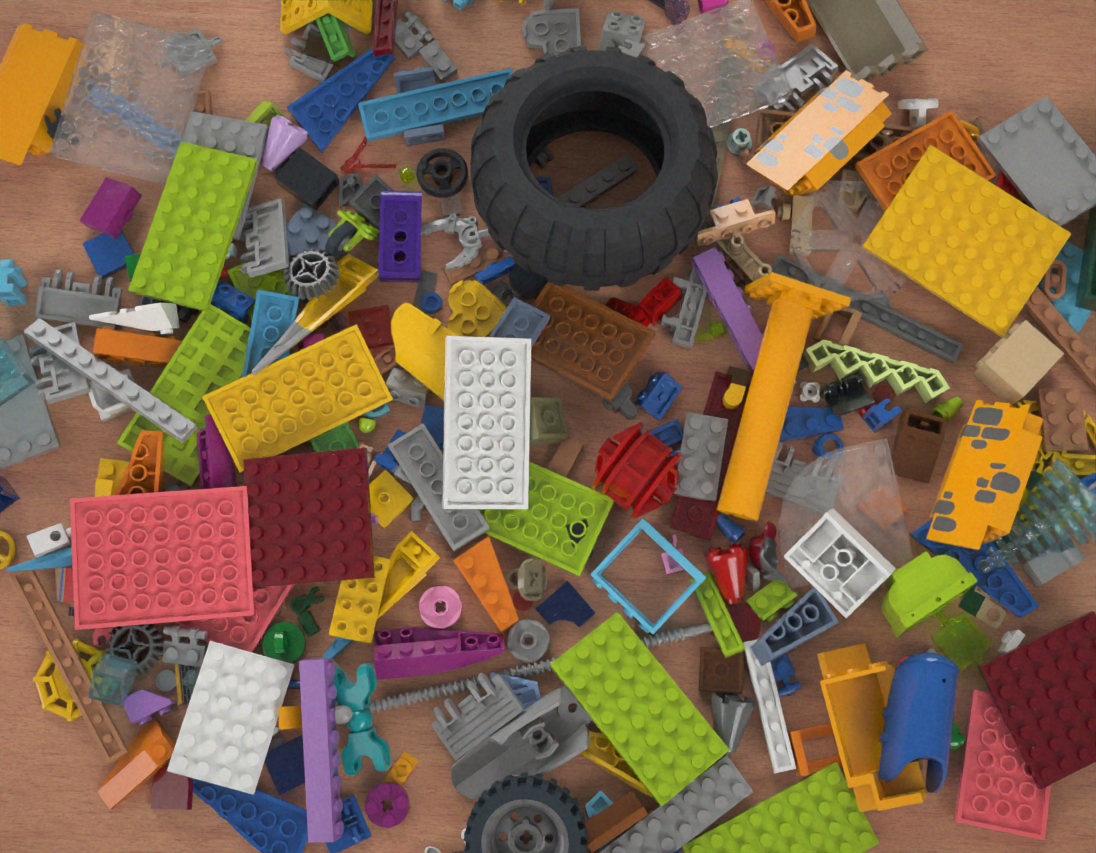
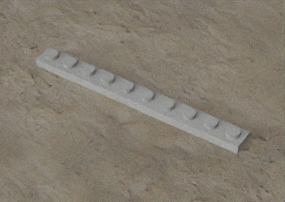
(111, 380)

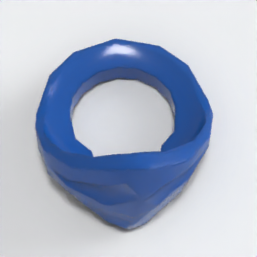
(818, 446)

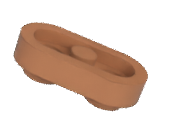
(1055, 281)

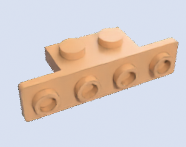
(734, 220)

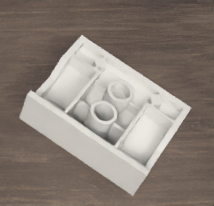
(839, 562)

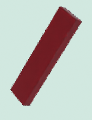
(385, 27)

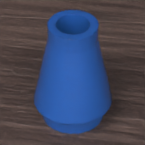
(730, 528)

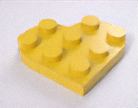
(473, 309)

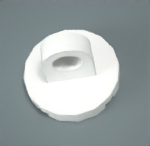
(918, 108)

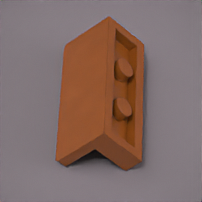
(614, 820)

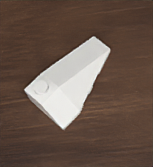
(151, 317)

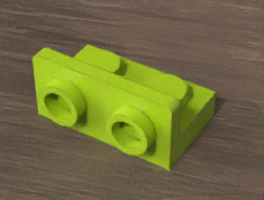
(770, 599)

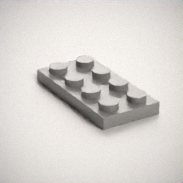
(702, 456)

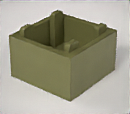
(547, 421)

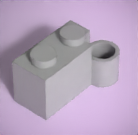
(1047, 567)

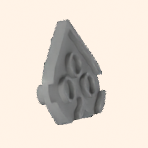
(552, 30)

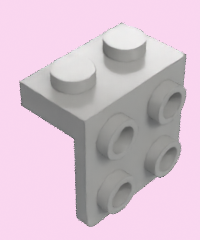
(619, 28)

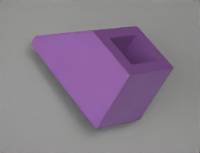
(145, 704)

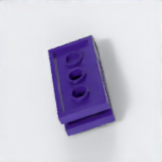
(400, 218)

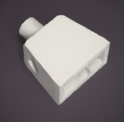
(46, 541)

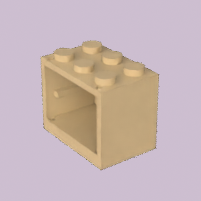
(1017, 362)

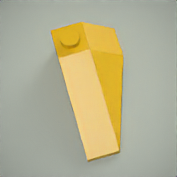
(605, 756)

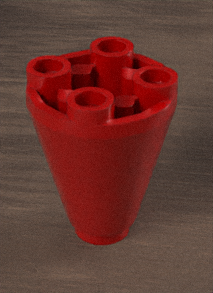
(729, 571)

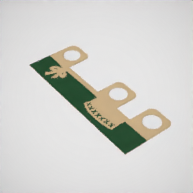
(978, 603)

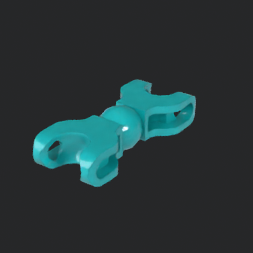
(363, 737)

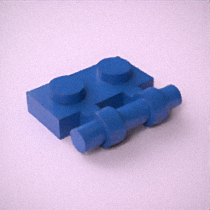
(782, 669)

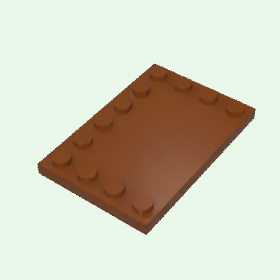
(588, 341)

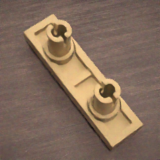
(743, 257)

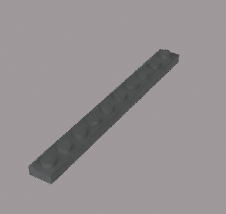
(884, 317)

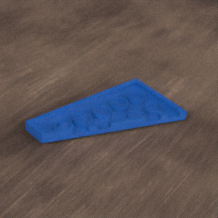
(260, 818)

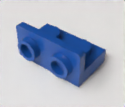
(658, 394)

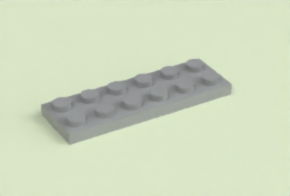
(423, 466)

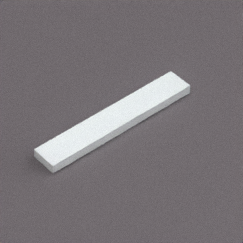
(770, 712)

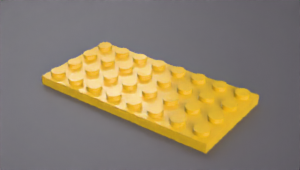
(298, 397)

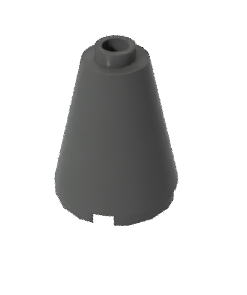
(731, 717)

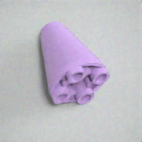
(281, 142)

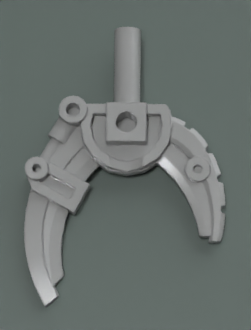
(468, 237)

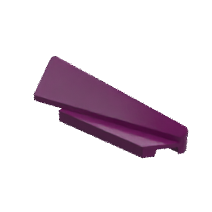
(214, 459)

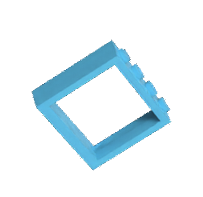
(616, 596)

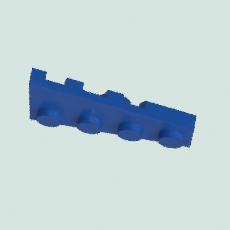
(809, 422)

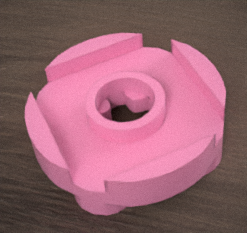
(428, 609)

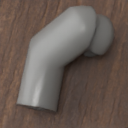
(415, 509)

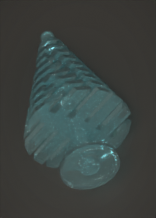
(1067, 508)

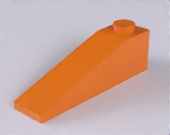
(146, 466)
(146, 755)

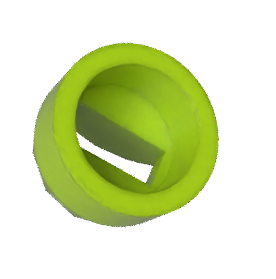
(366, 425)

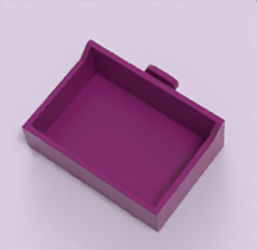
(111, 207)

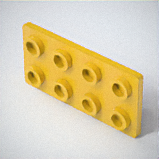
(359, 605)

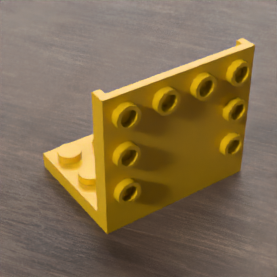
(301, 12)

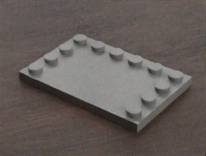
(1045, 161)
(24, 419)

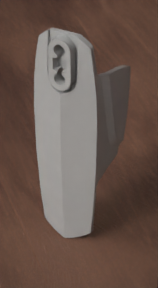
(530, 742)

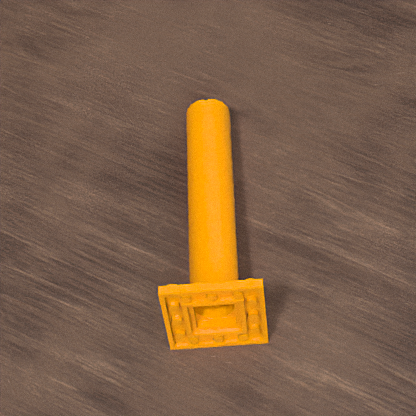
(771, 386)

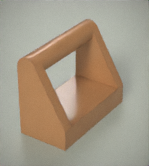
(853, 316)

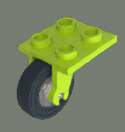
(345, 234)

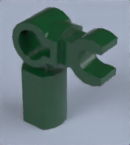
(300, 605)

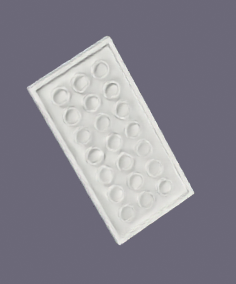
(486, 423)

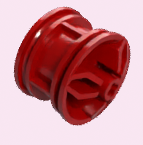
(637, 470)

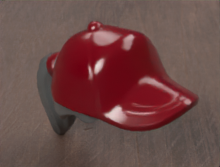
(763, 553)

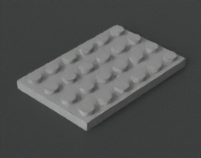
(229, 136)

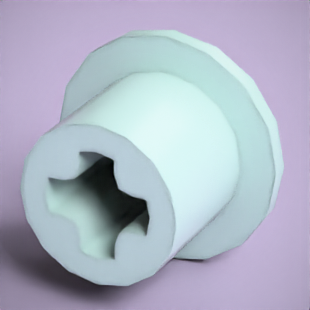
(739, 140)

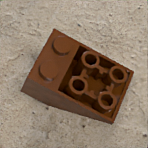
(917, 444)

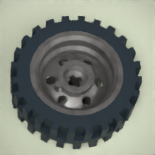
(526, 797)

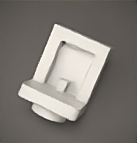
(1010, 641)

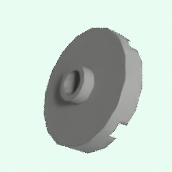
(525, 629)

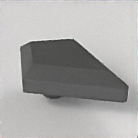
(348, 188)

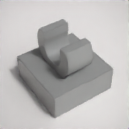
(764, 196)

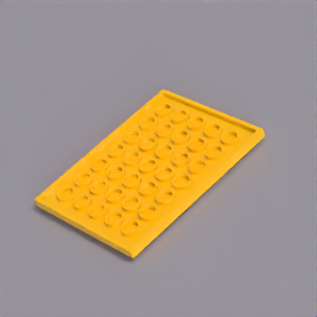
(966, 240)

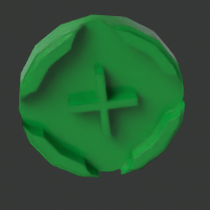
(284, 642)

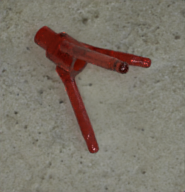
(355, 163)

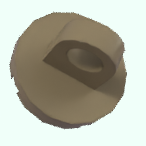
(531, 579)

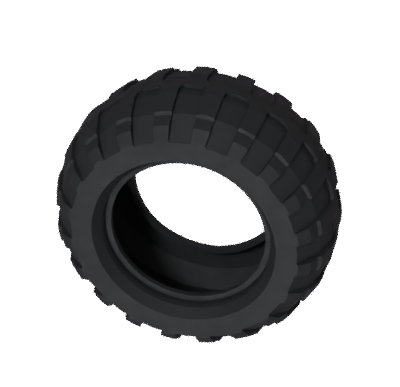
(606, 95)

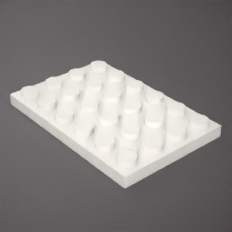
(231, 718)

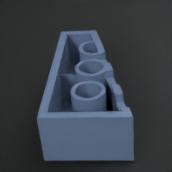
(801, 623)

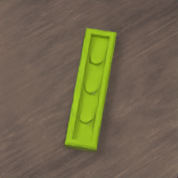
(718, 617)

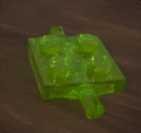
(961, 640)

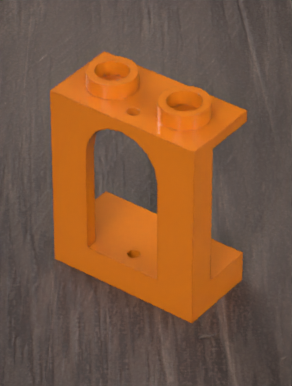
(805, 768)

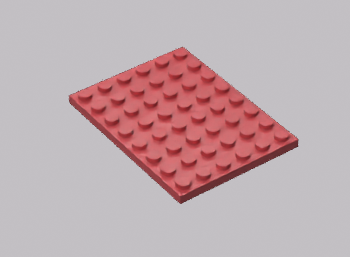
(161, 557)

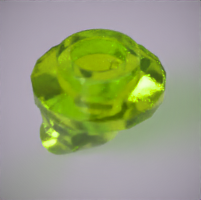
(716, 330)

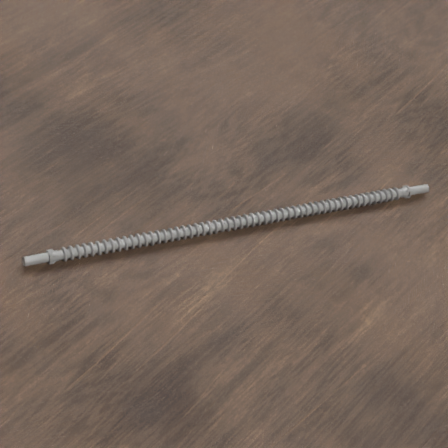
(691, 631)

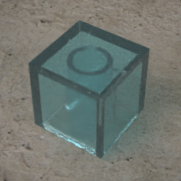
(112, 679)

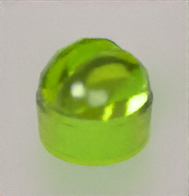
(406, 174)

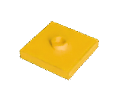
(388, 498)

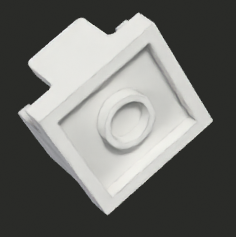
(106, 404)

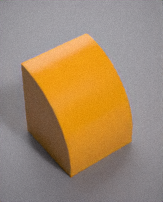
(290, 717)

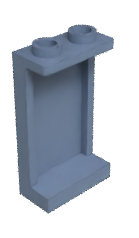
(412, 80)

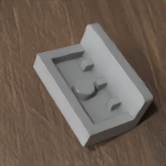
(406, 388)

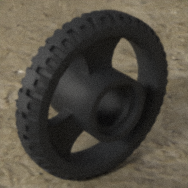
(445, 190)

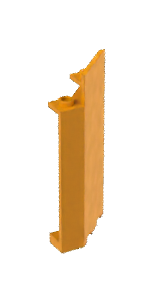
(33, 85)

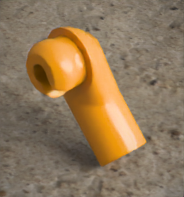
(971, 130)

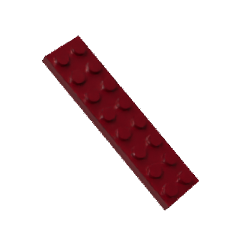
(696, 515)

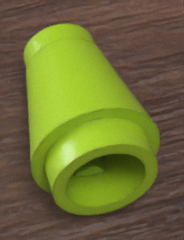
(948, 408)

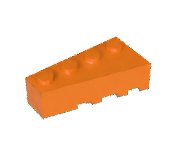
(794, 17)
(134, 347)
(486, 579)

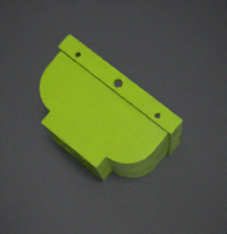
(922, 590)

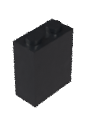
(307, 179)

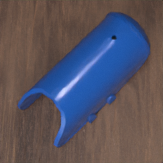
(919, 717)

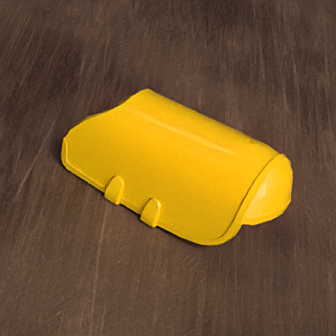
(420, 346)

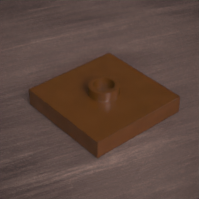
(720, 673)

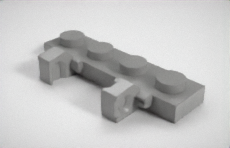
(686, 322)

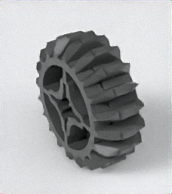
(303, 283)
(133, 638)

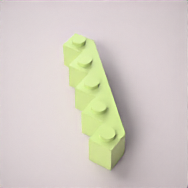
(876, 368)

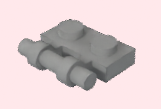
(406, 40)
(184, 652)

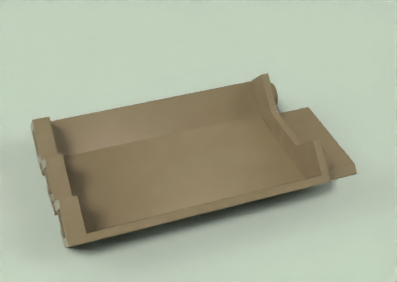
(869, 34)

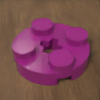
(375, 809)

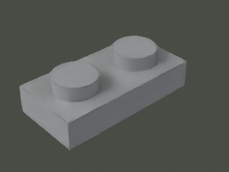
(436, 58)

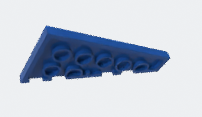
(333, 102)
(998, 583)

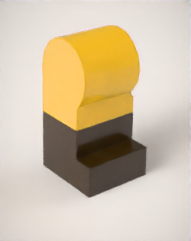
(735, 392)

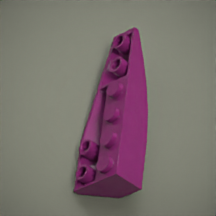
(430, 650)

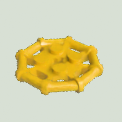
(58, 684)

